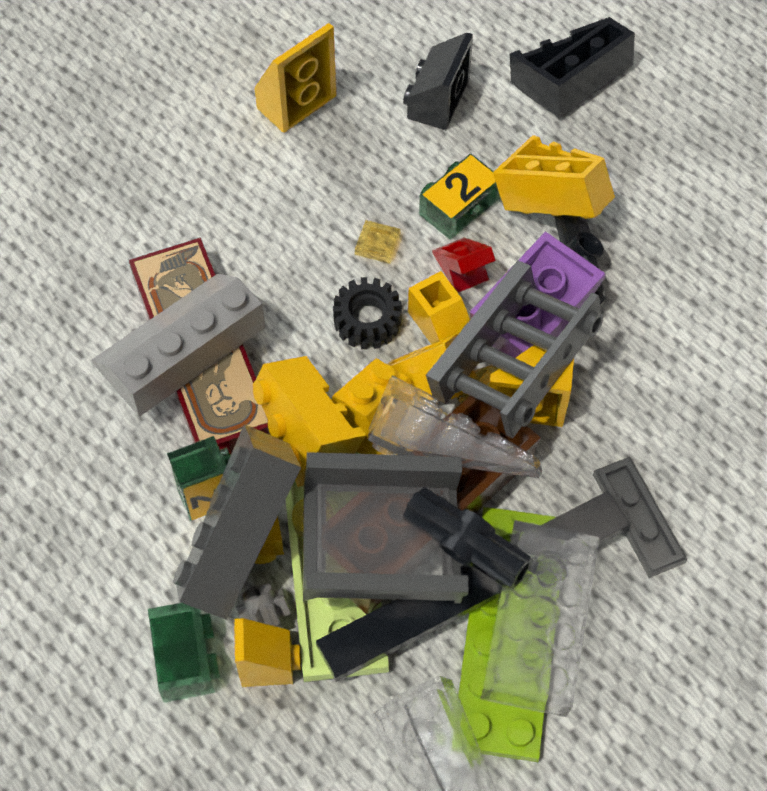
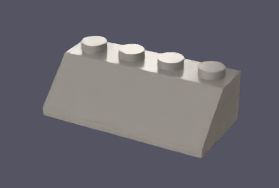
(181, 342)

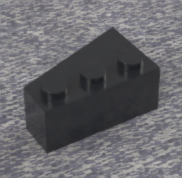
(573, 68)

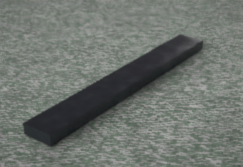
(409, 620)

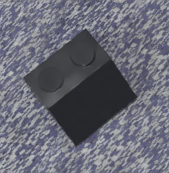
(440, 82)

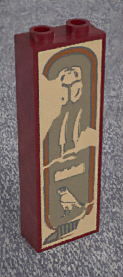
(221, 396)

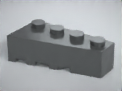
(237, 522)

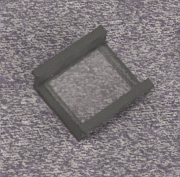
(358, 533)

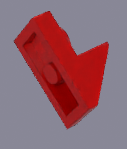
(464, 262)

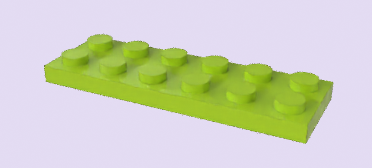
(497, 727)

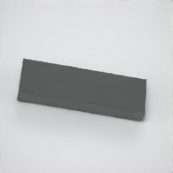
(648, 529)

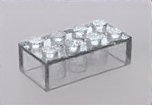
(542, 622)

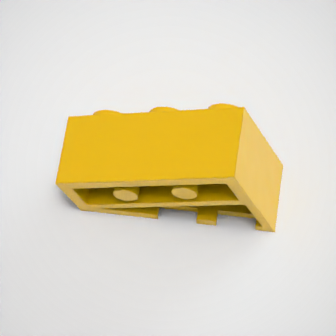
(554, 181)
(302, 411)

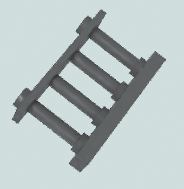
(497, 317)

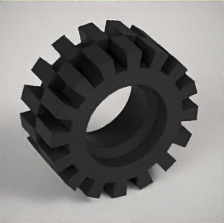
(369, 332)

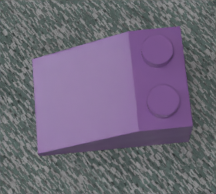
(557, 273)

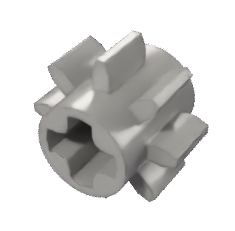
(264, 605)

